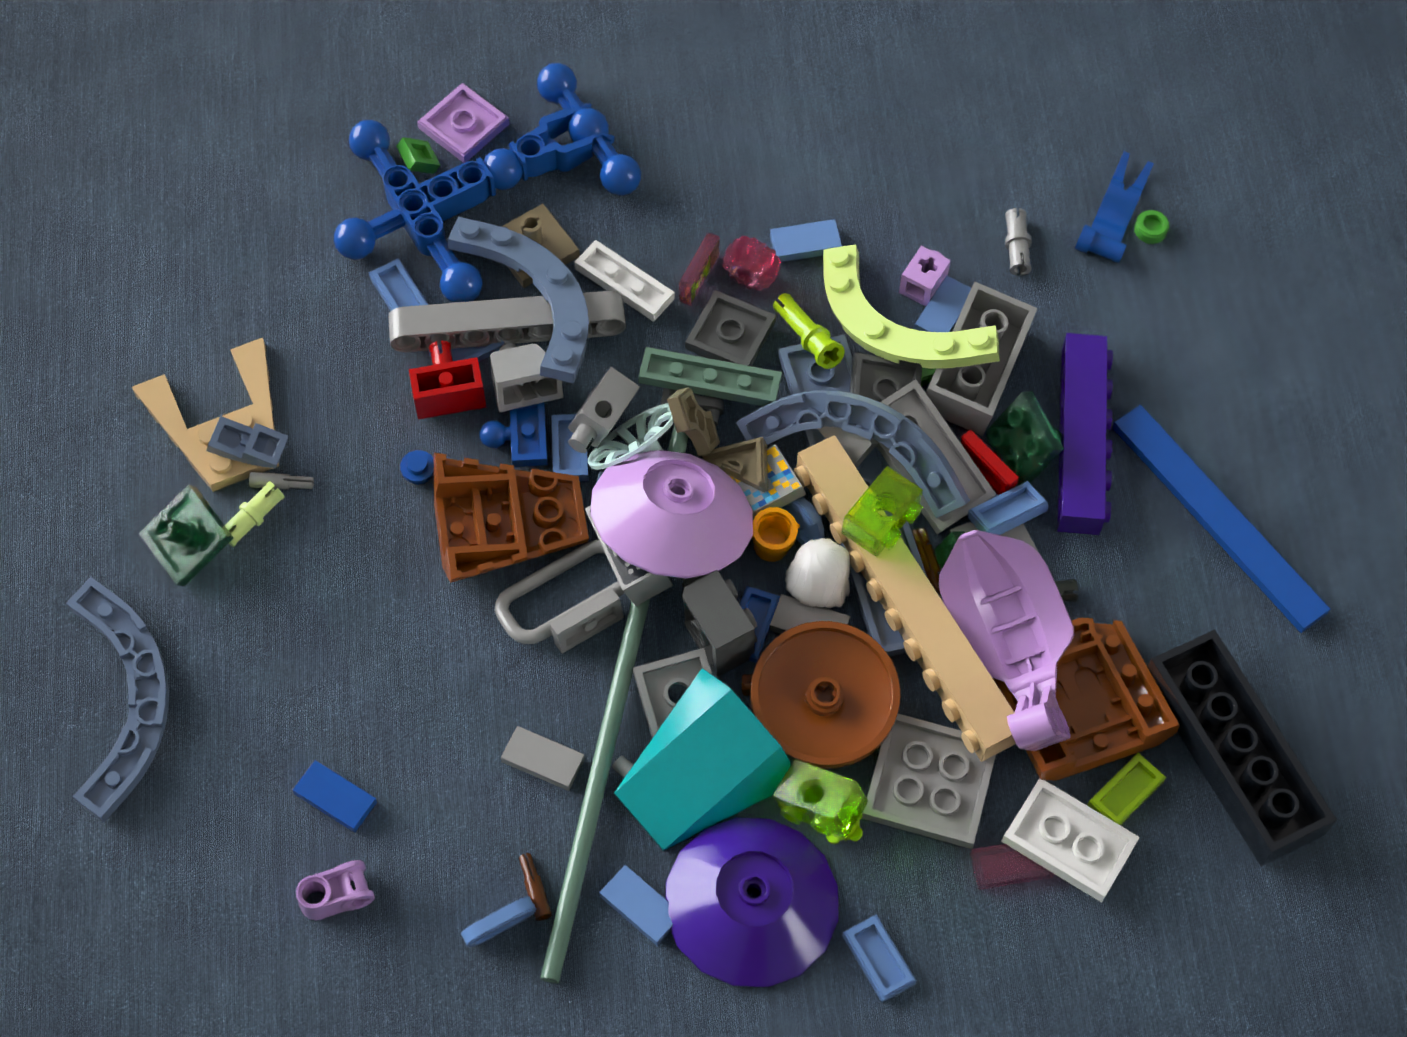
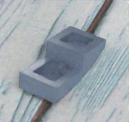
(247, 445)

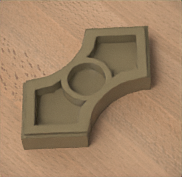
(693, 421)

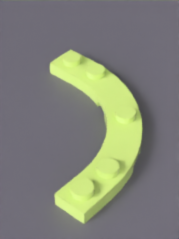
(892, 340)

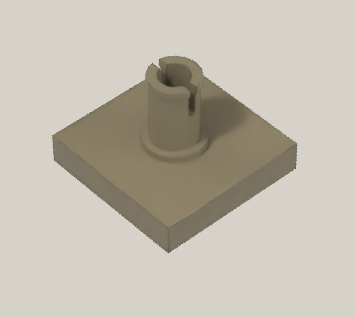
(544, 229)

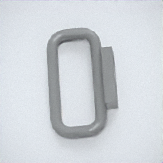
(575, 623)

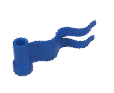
(1113, 214)

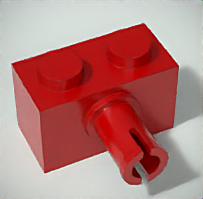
(446, 384)

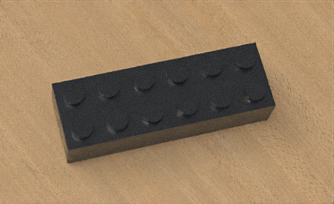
(1240, 749)

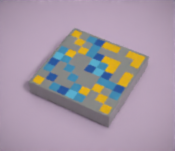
(782, 484)

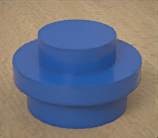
(417, 467)

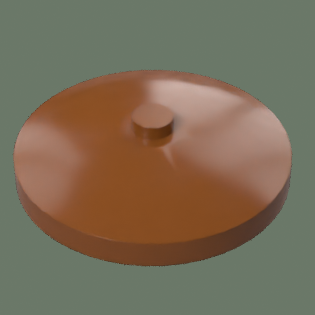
(826, 693)

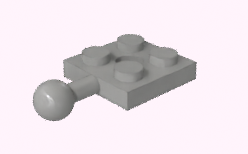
(659, 676)

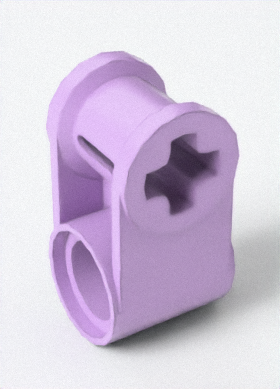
(337, 890)

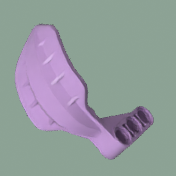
(1015, 624)

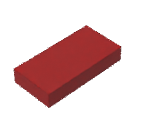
(994, 470)

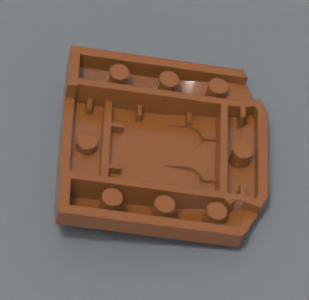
(1106, 701)

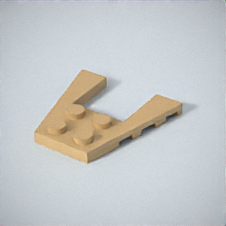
(193, 442)

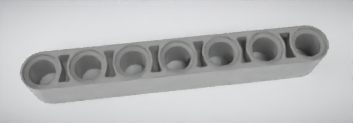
(492, 320)

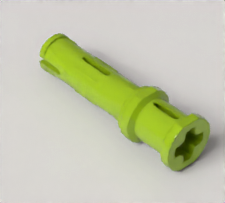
(813, 336)

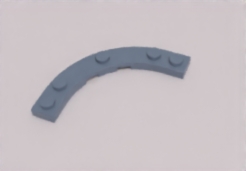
(549, 277)
(872, 421)
(146, 698)

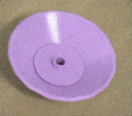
(672, 514)

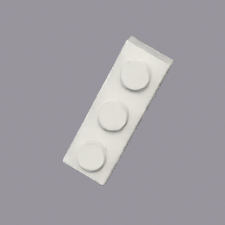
(621, 276)

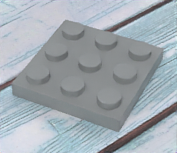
(928, 783)

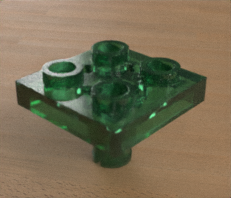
(1032, 438)
(181, 528)

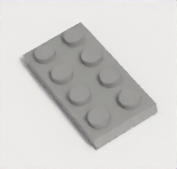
(918, 408)

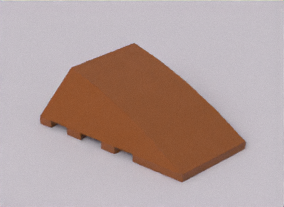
(502, 515)

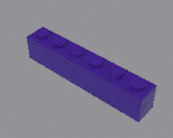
(1083, 429)

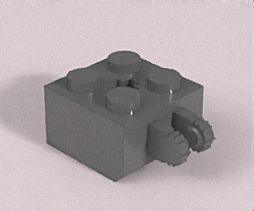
(718, 621)

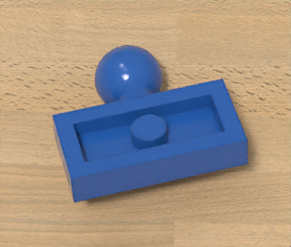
(526, 434)

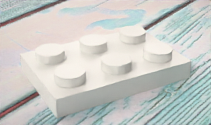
(1070, 839)

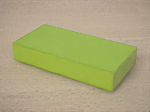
(1127, 790)

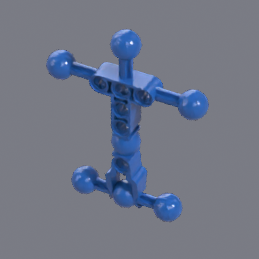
(499, 170)

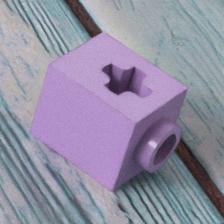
(924, 275)

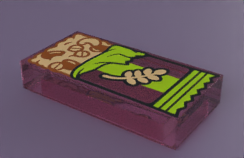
(699, 268)

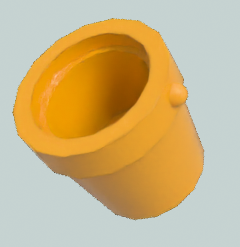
(774, 533)

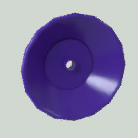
(747, 937)

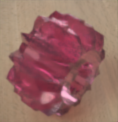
(751, 263)

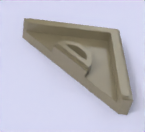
(743, 461)

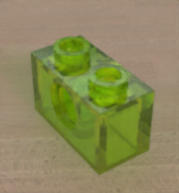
(887, 493)
(820, 799)

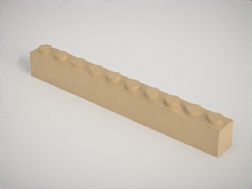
(911, 607)

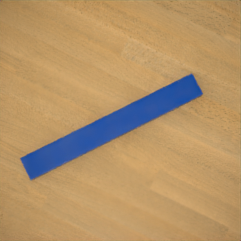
(1221, 519)

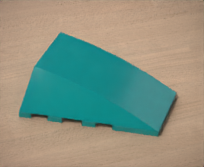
(702, 765)

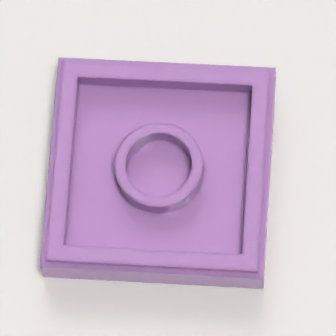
(463, 123)

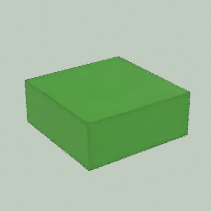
(418, 155)

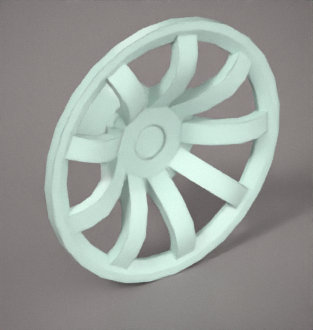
(645, 442)

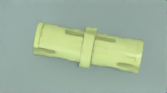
(253, 512)

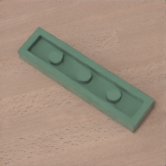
(709, 377)

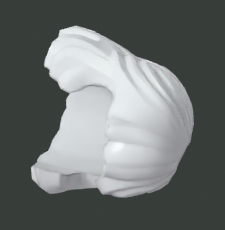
(819, 574)

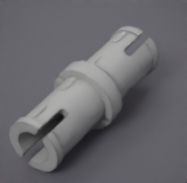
(1018, 241)

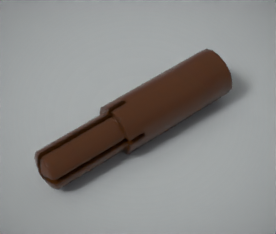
(535, 888)

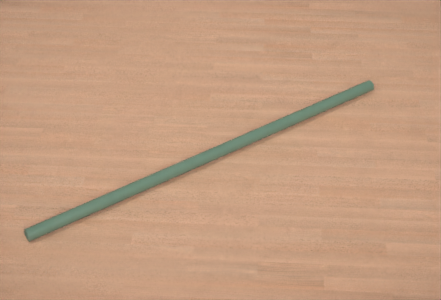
(598, 778)

